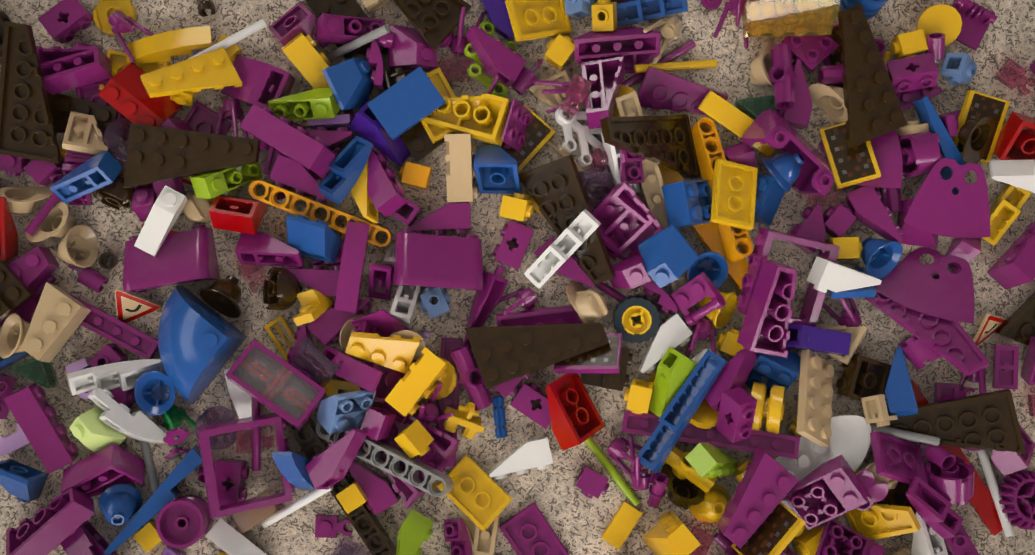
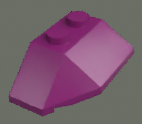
(626, 42)

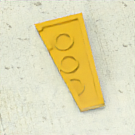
(197, 73)

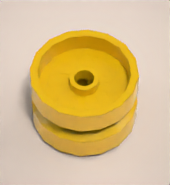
(769, 408)

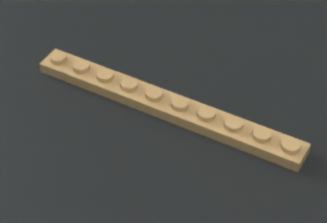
(652, 187)

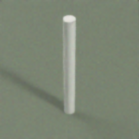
(240, 35)
(994, 489)
(294, 506)

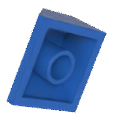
(350, 82)
(496, 170)
(667, 255)
(22, 480)

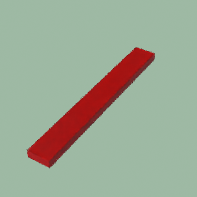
(982, 498)

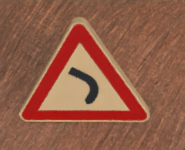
(132, 306)
(988, 326)

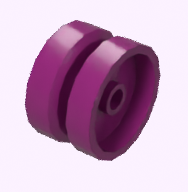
(181, 533)

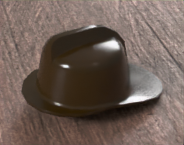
(975, 137)
(681, 491)

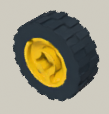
(631, 307)

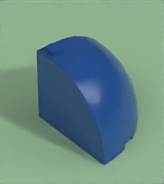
(194, 343)

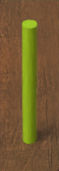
(612, 471)

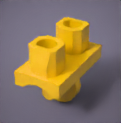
(466, 417)

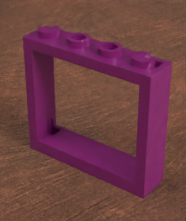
(813, 299)
(205, 432)

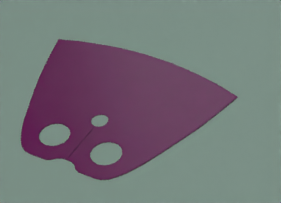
(889, 159)
(951, 215)
(946, 297)

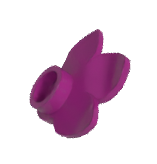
(875, 491)

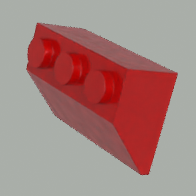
(131, 99)

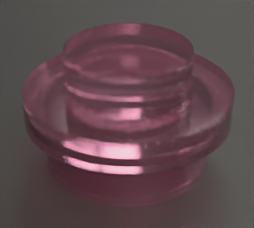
(599, 158)

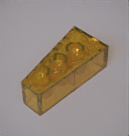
(789, 17)

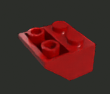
(237, 213)

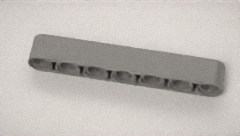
(392, 464)

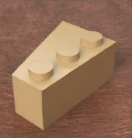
(460, 168)
(53, 323)

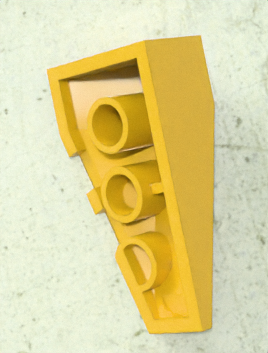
(475, 115)

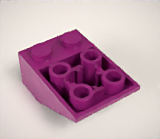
(259, 82)
(827, 493)
(844, 541)

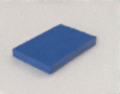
(406, 103)

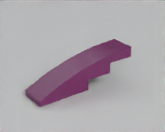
(352, 266)

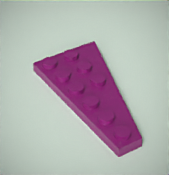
(939, 334)

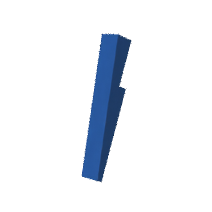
(947, 147)
(681, 411)
(160, 498)

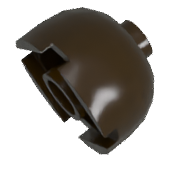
(114, 194)
(281, 289)

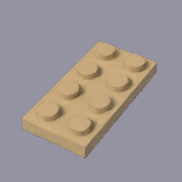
(815, 398)

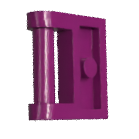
(692, 293)

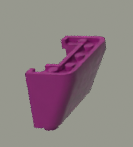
(778, 133)
(181, 259)
(438, 261)

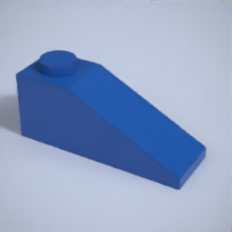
(87, 177)
(899, 390)

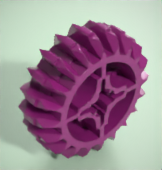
(1013, 490)

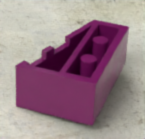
(72, 67)
(606, 81)
(102, 470)
(85, 541)

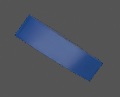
(640, 10)

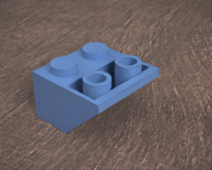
(344, 410)

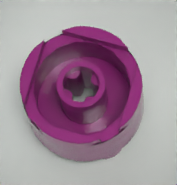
(919, 153)
(917, 351)
(953, 484)

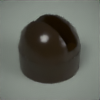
(203, 5)
(103, 260)

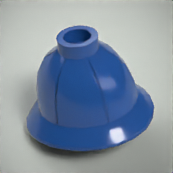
(784, 168)
(880, 256)
(714, 267)
(154, 393)
(119, 503)

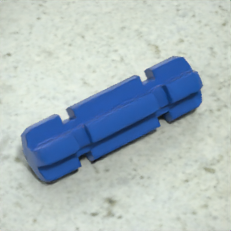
(499, 416)

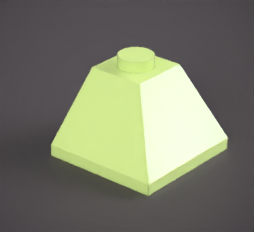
(94, 432)

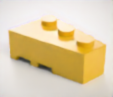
(417, 383)
(670, 537)

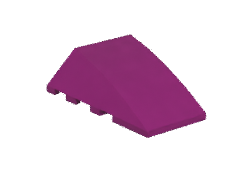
(624, 221)
(438, 457)

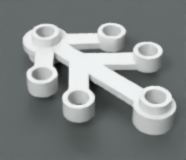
(584, 135)

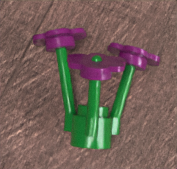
(174, 435)

